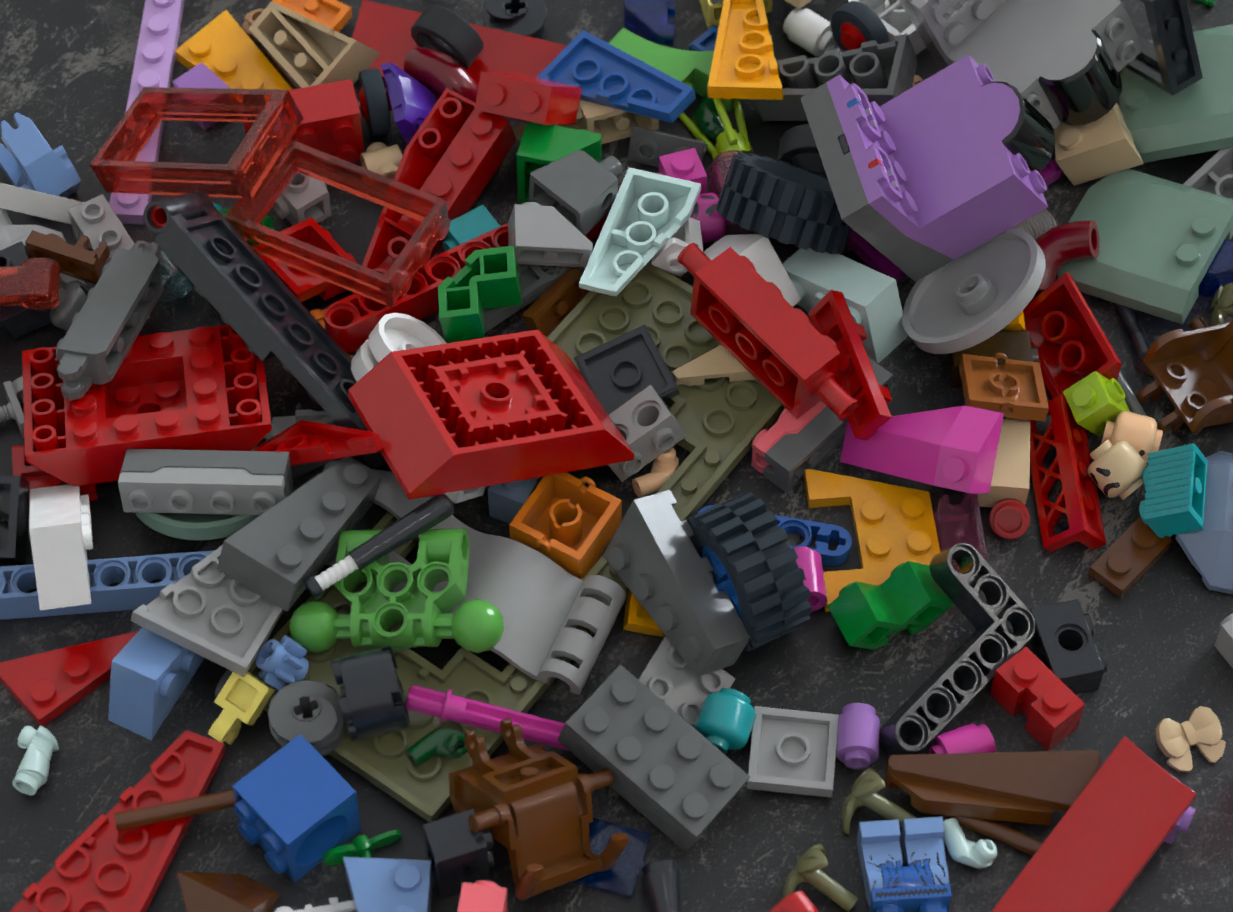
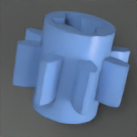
(282, 662)

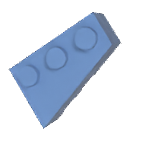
(148, 681)
(389, 884)

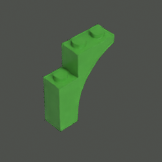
(684, 65)

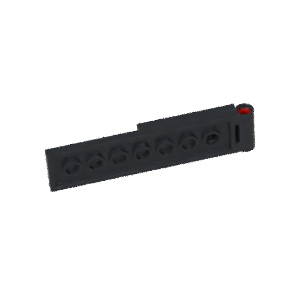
(255, 302)

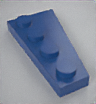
(618, 79)

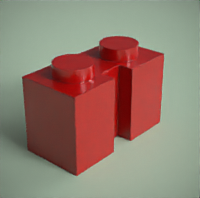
(1040, 695)

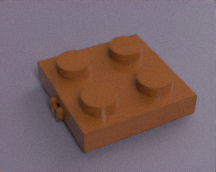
(1006, 388)

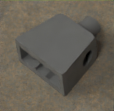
(577, 188)

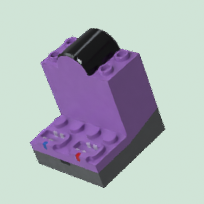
(933, 164)

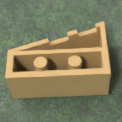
(309, 49)

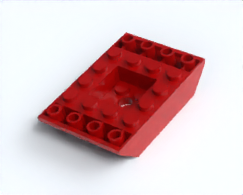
(169, 394)
(484, 414)

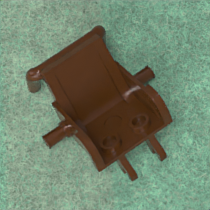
(1194, 374)
(535, 810)

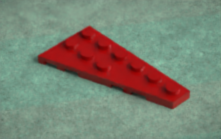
(125, 867)

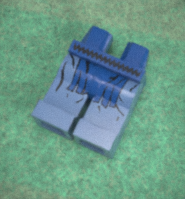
(923, 879)

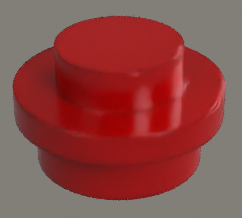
(1009, 518)

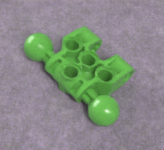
(425, 613)

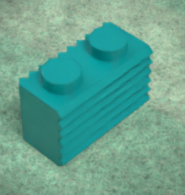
(1174, 490)

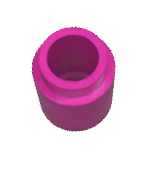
(964, 740)

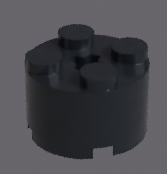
(371, 693)

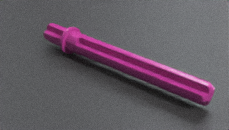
(482, 715)

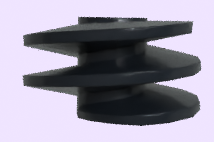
(517, 16)

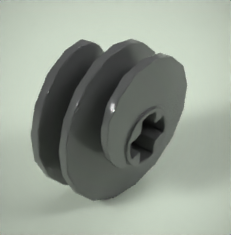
(303, 700)

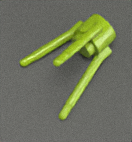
(728, 139)

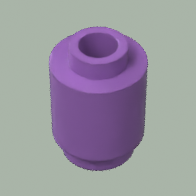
(858, 736)

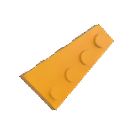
(744, 54)
(230, 56)

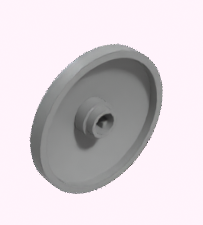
(974, 294)

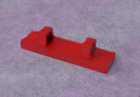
(854, 369)

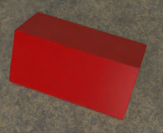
(1067, 337)

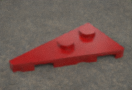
(321, 442)
(59, 678)

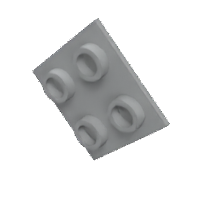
(678, 684)

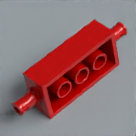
(765, 332)

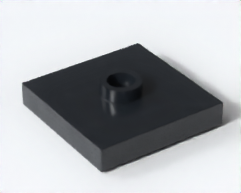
(625, 368)

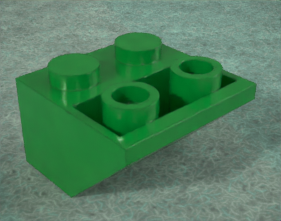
(548, 143)

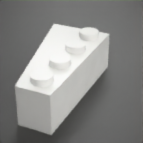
(59, 543)

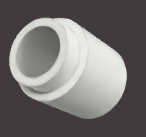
(809, 31)

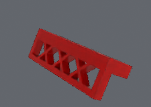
(1078, 491)

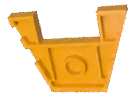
(888, 521)

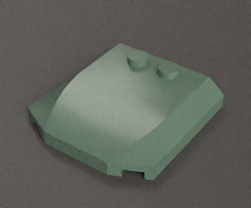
(1194, 118)
(1152, 242)

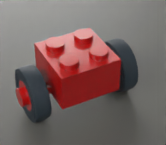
(334, 117)

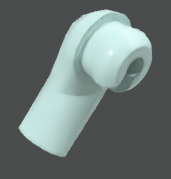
(967, 852)

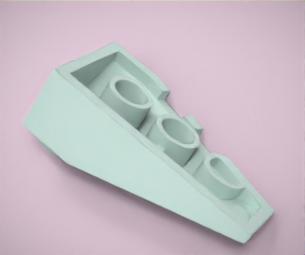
(638, 225)

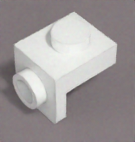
(667, 256)

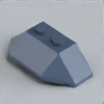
(1212, 547)

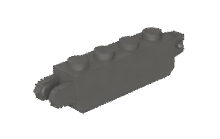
(110, 319)

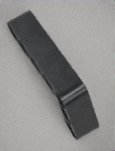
(966, 661)

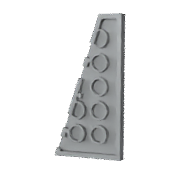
(212, 615)

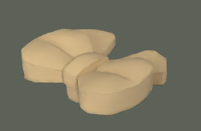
(1201, 729)

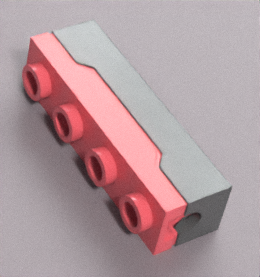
(802, 442)

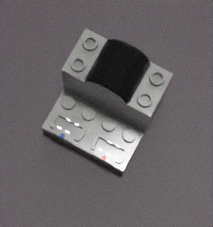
(1050, 50)

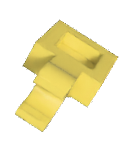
(241, 702)

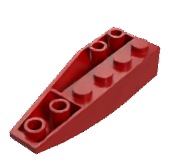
(449, 159)

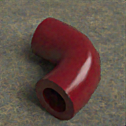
(440, 72)
(1065, 244)

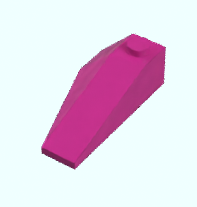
(935, 447)

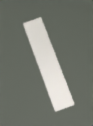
(36, 203)

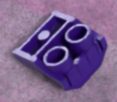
(409, 100)

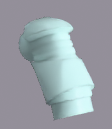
(35, 763)

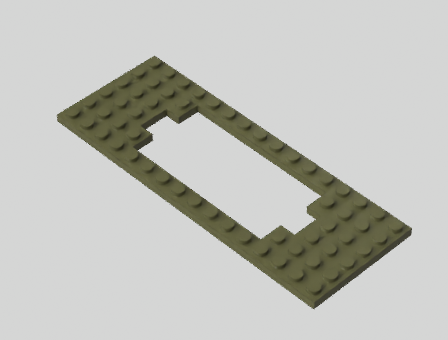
(719, 428)

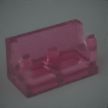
(960, 524)

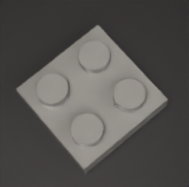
(793, 751)

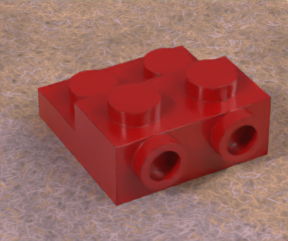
(301, 283)

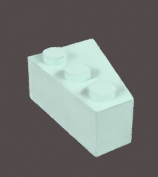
(868, 293)

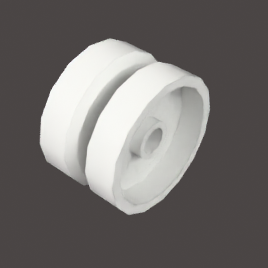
(392, 334)

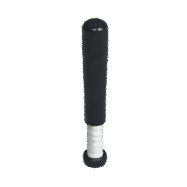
(389, 539)

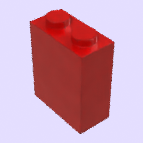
(528, 98)

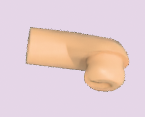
(661, 471)

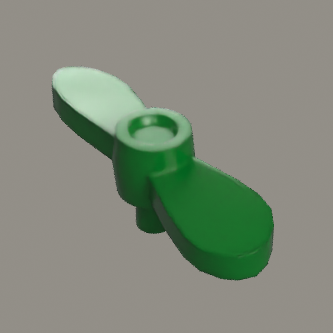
(360, 847)

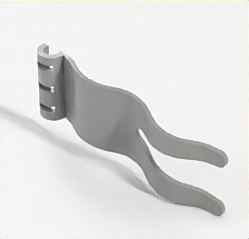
(532, 592)

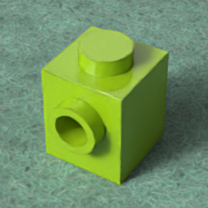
(1096, 401)

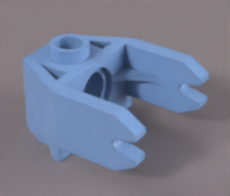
(33, 163)

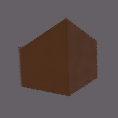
(225, 893)

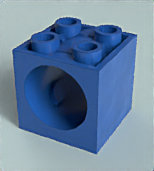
(296, 808)

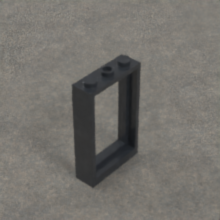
(1173, 56)

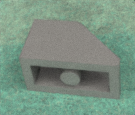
(546, 237)

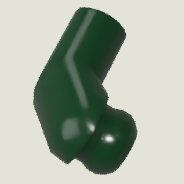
(706, 118)
(438, 742)

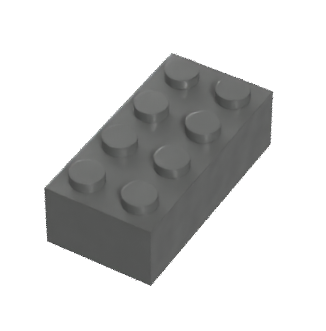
(654, 758)

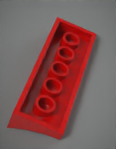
(389, 32)
(1102, 838)

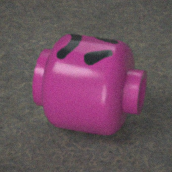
(711, 223)

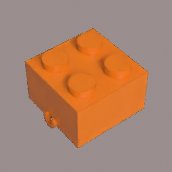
(568, 522)

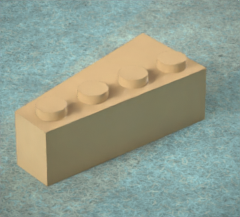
(1095, 148)

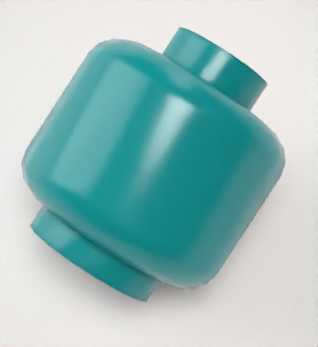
(726, 719)

